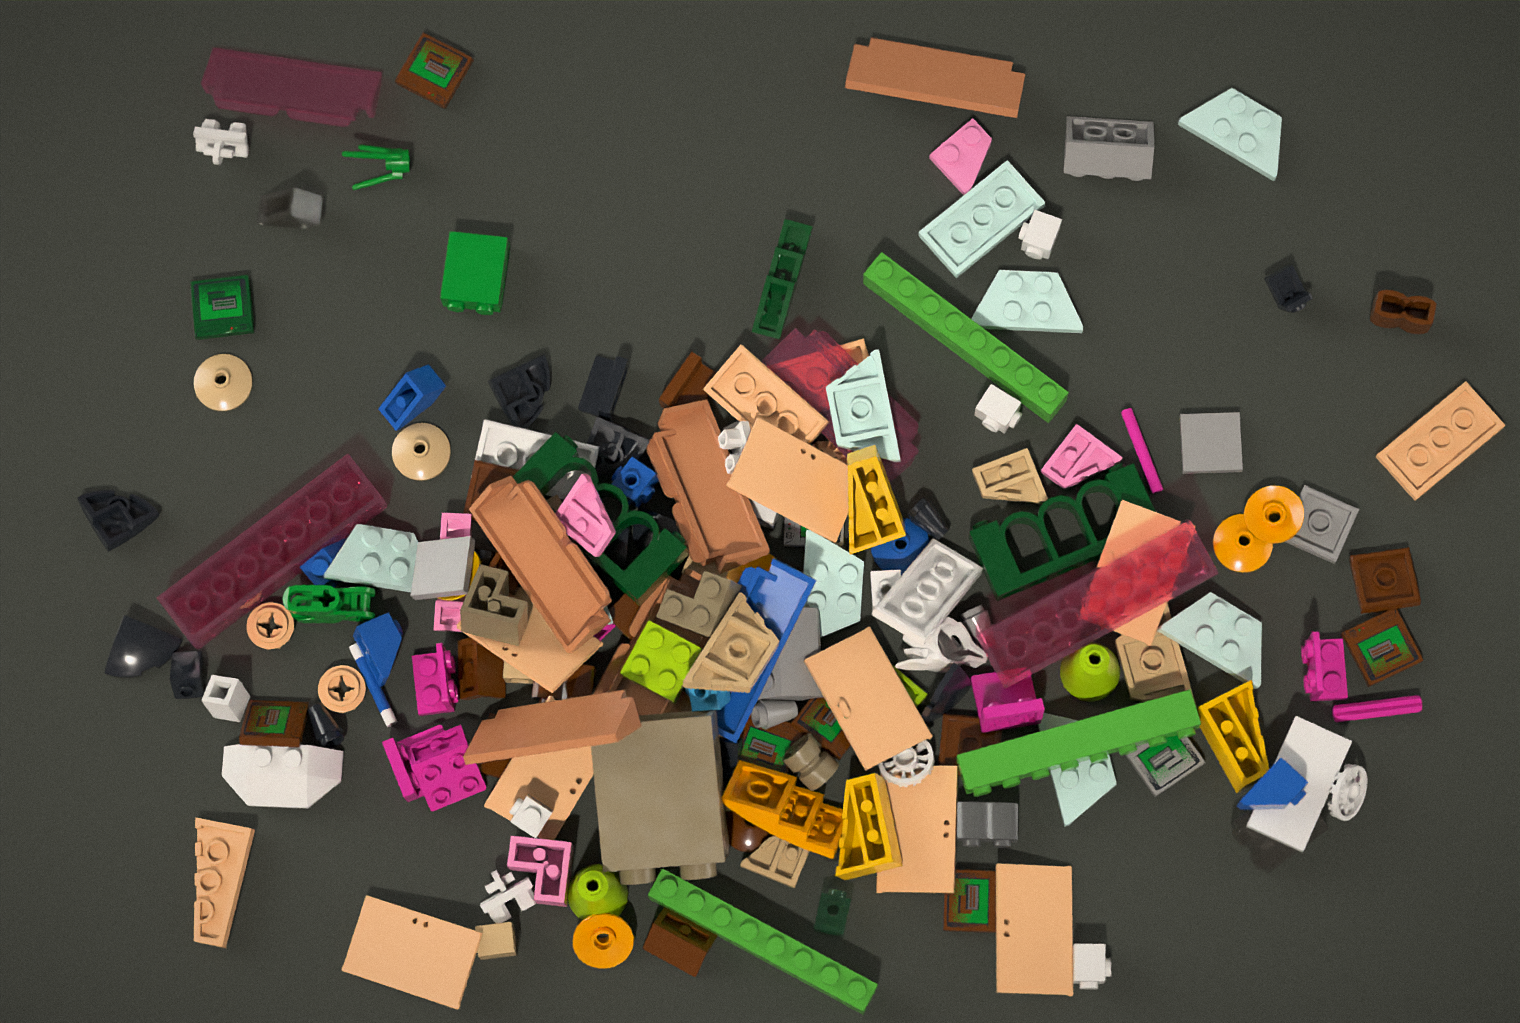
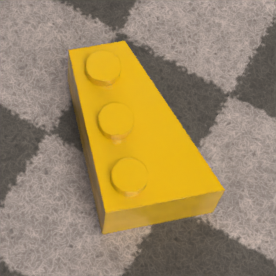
(871, 502)
(1235, 735)
(868, 829)

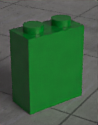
(475, 272)

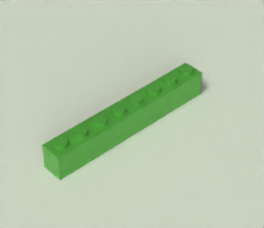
(965, 337)
(1077, 742)
(763, 941)

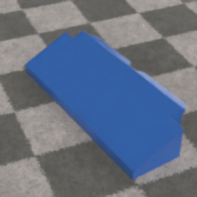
(779, 600)

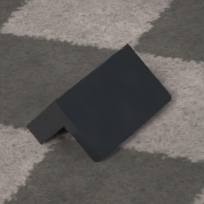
(604, 386)

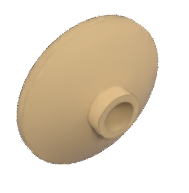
(230, 393)
(423, 465)

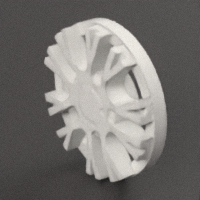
(908, 762)
(1348, 792)

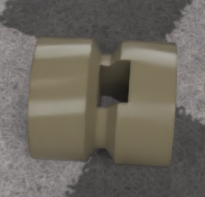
(813, 765)

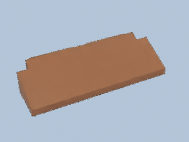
(936, 77)
(692, 470)
(544, 560)
(612, 680)
(554, 727)

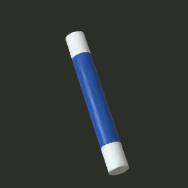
(376, 691)

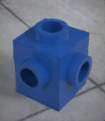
(635, 482)

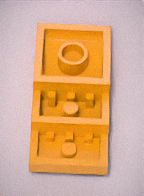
(783, 809)

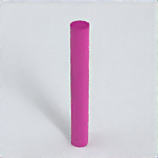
(1141, 450)

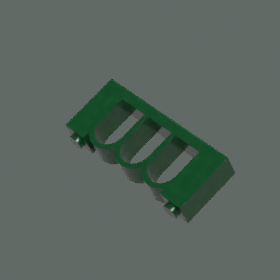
(997, 560)
(653, 565)

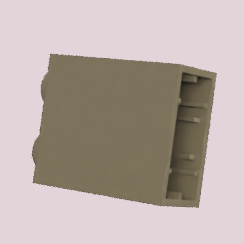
(662, 798)

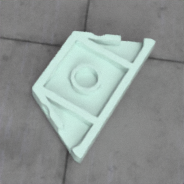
(1239, 129)
(1027, 304)
(863, 409)
(376, 558)
(837, 584)
(1220, 636)
(1082, 786)

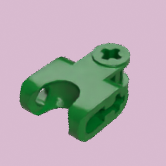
(329, 604)

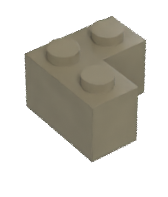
(706, 609)
(490, 611)

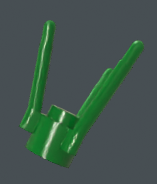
(396, 160)

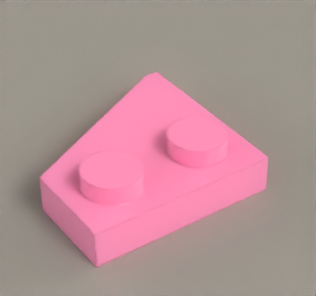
(963, 155)
(1079, 459)
(586, 517)

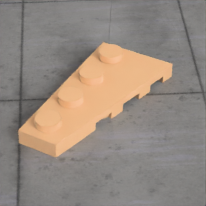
(221, 865)

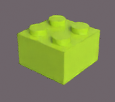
(660, 661)

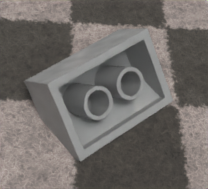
(1109, 148)
(790, 675)

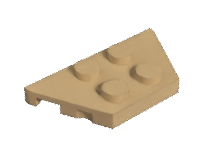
(734, 652)
(1152, 669)

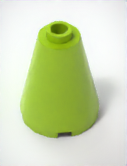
(1090, 672)
(608, 898)

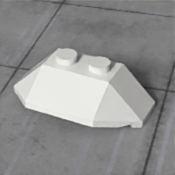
(282, 774)

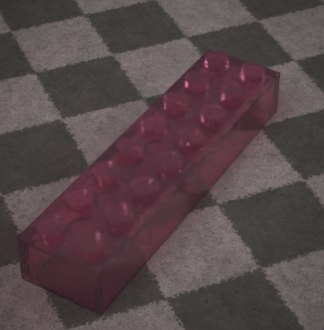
(271, 552)
(1096, 603)

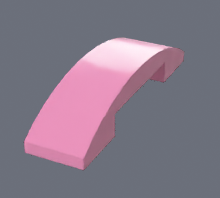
(448, 612)

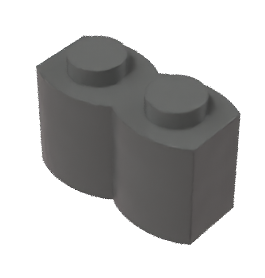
(987, 823)

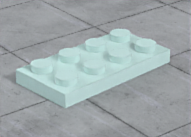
(981, 219)

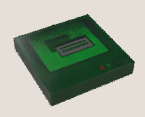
(222, 307)

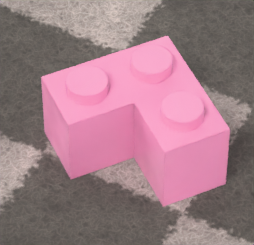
(550, 861)

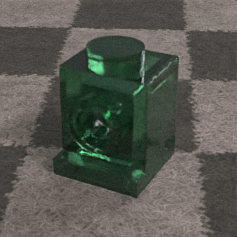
(832, 924)

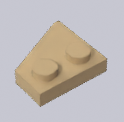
(1010, 479)
(777, 861)

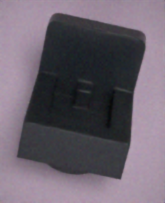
(1288, 289)
(187, 674)

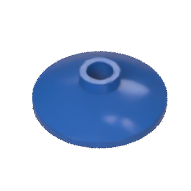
(892, 558)

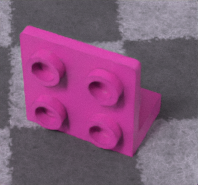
(1325, 667)
(433, 682)
(1006, 707)
(400, 763)
(442, 768)

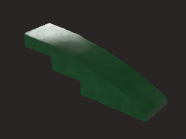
(782, 279)

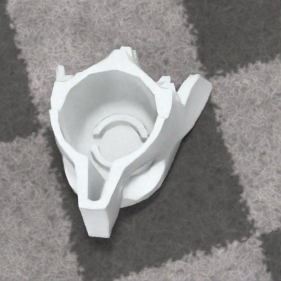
(943, 650)

